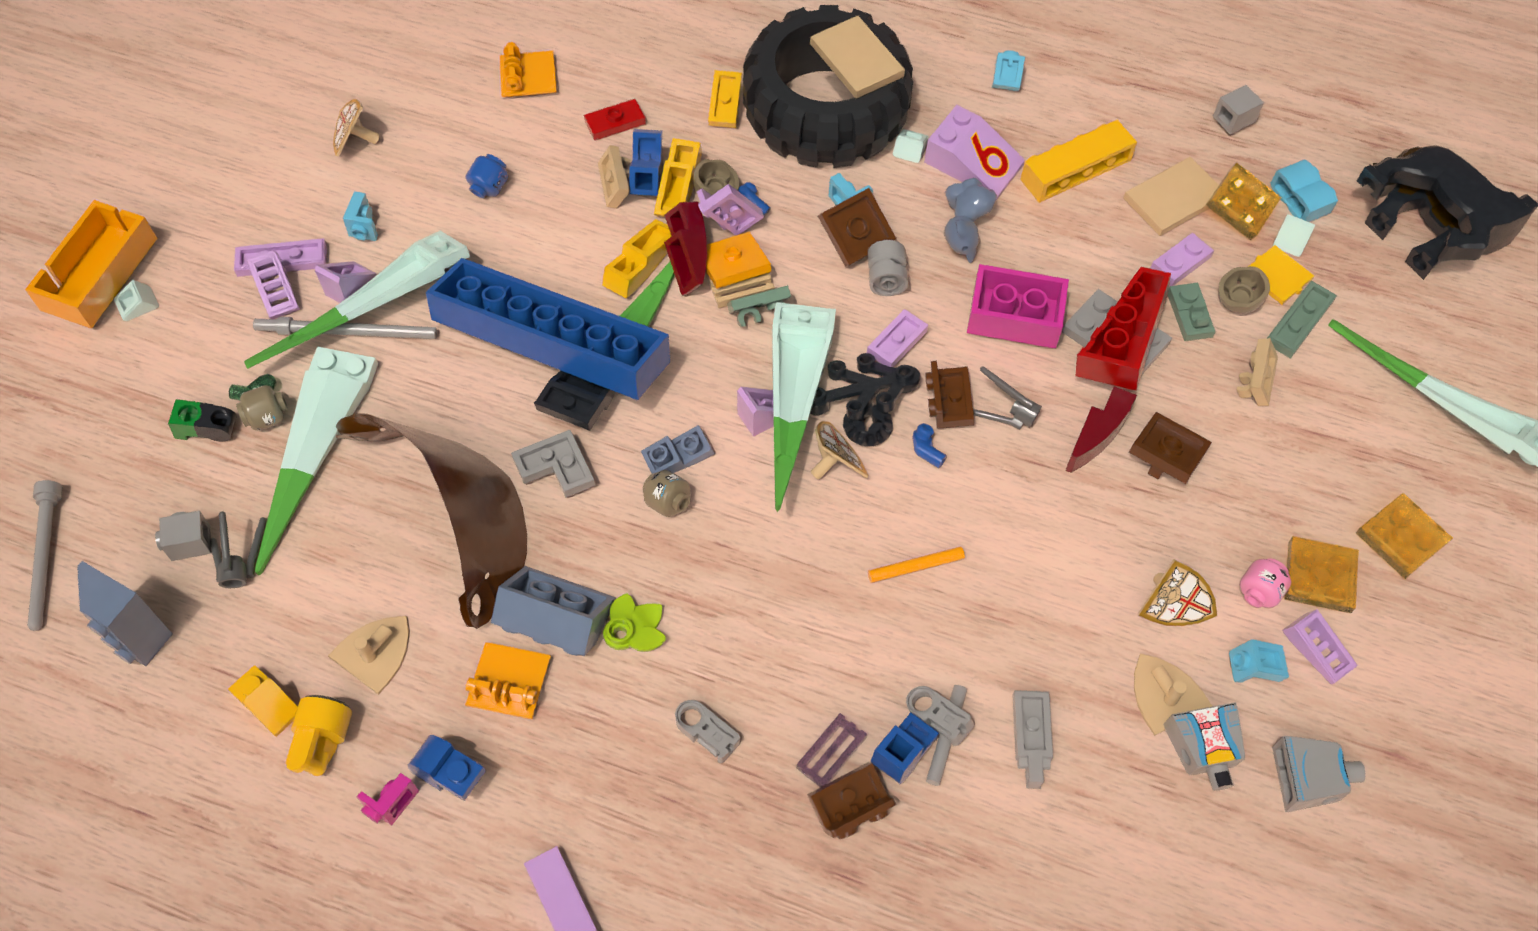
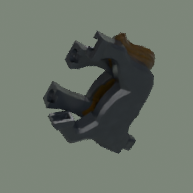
(1453, 201)

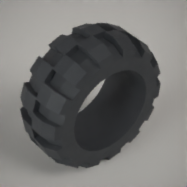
(814, 128)

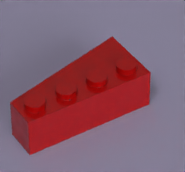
(1125, 337)

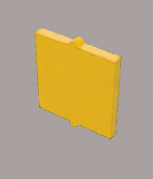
(1284, 274)

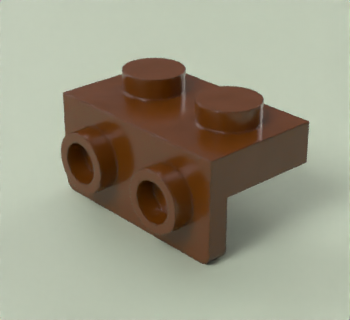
(951, 396)
(851, 801)

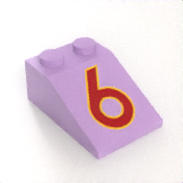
(971, 148)

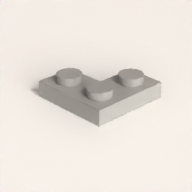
(556, 455)

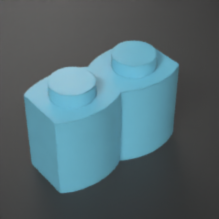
(1304, 191)

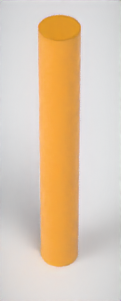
(916, 564)

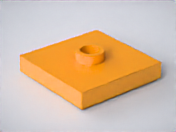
(735, 260)

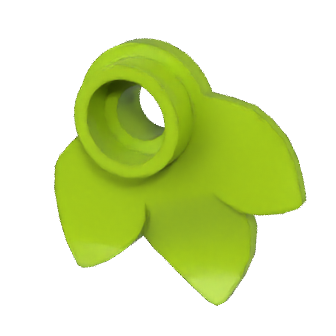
(637, 622)

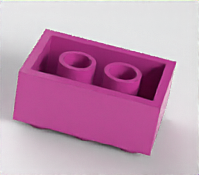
(1018, 306)

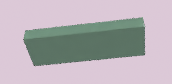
(1301, 318)

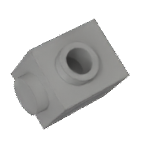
(1238, 109)
(184, 535)

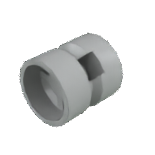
(887, 268)

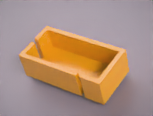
(92, 264)

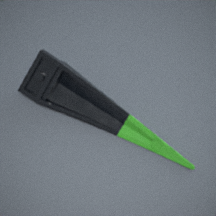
(583, 401)

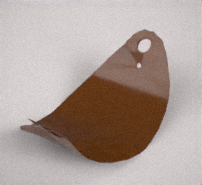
(480, 506)

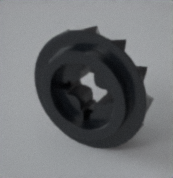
(877, 432)

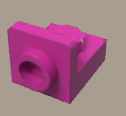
(392, 802)

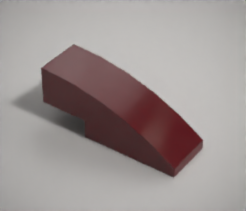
(687, 245)
(1101, 428)

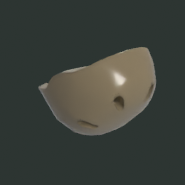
(704, 174)
(1240, 296)

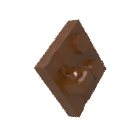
(856, 226)
(1169, 448)

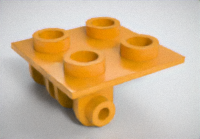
(526, 72)
(507, 680)

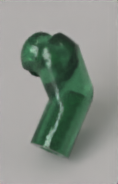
(236, 390)

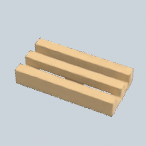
(742, 289)

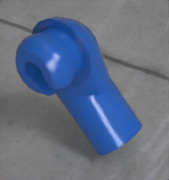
(749, 191)
(924, 446)

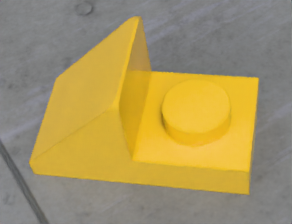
(264, 700)

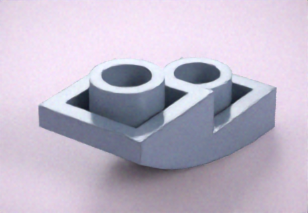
(678, 453)

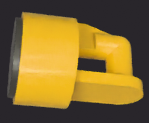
(318, 724)

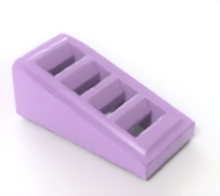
(268, 266)
(1304, 643)

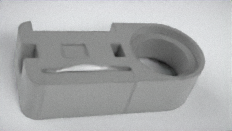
(941, 715)
(710, 731)

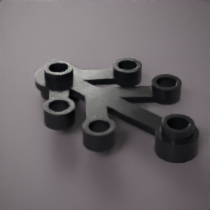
(899, 379)

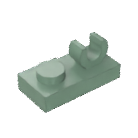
(747, 304)
(1191, 311)

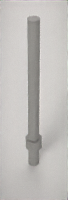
(287, 326)

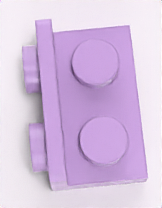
(729, 209)

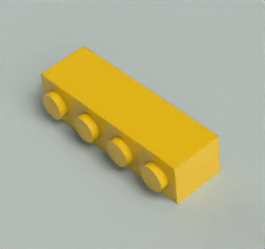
(1078, 160)

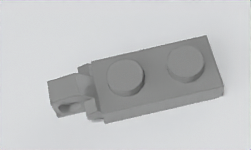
(1032, 735)

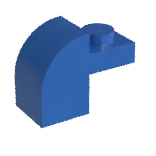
(647, 162)
(904, 748)
(445, 767)

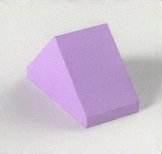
(342, 278)
(755, 409)

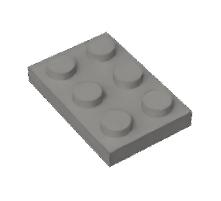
(1093, 314)

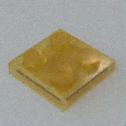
(1243, 201)
(1404, 535)
(1322, 574)

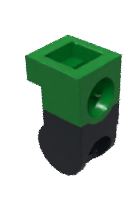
(201, 421)

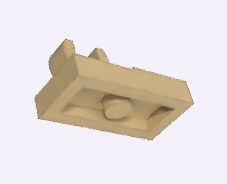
(614, 176)
(1261, 381)

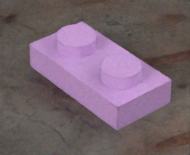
(1183, 258)
(897, 338)

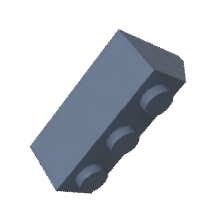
(552, 610)
(120, 616)

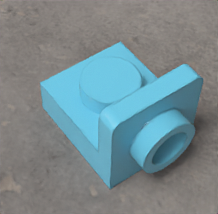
(1008, 71)
(841, 189)
(359, 218)
(1258, 660)

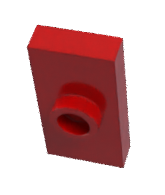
(614, 119)

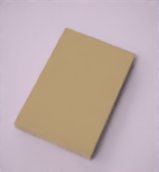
(857, 56)
(1172, 196)

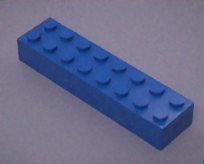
(549, 328)

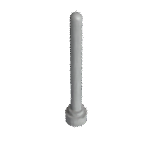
(47, 495)

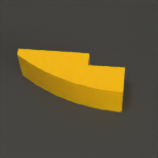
(678, 175)
(638, 259)

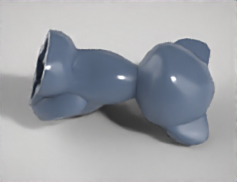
(970, 202)

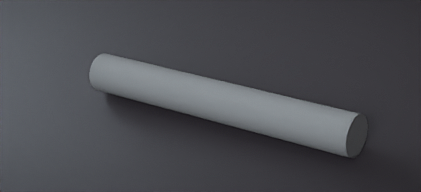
(943, 745)

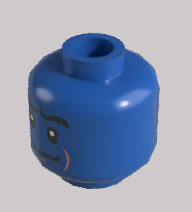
(486, 176)

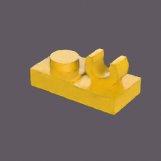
(725, 99)

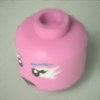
(1265, 583)

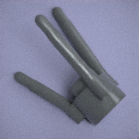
(1024, 409)
(231, 570)

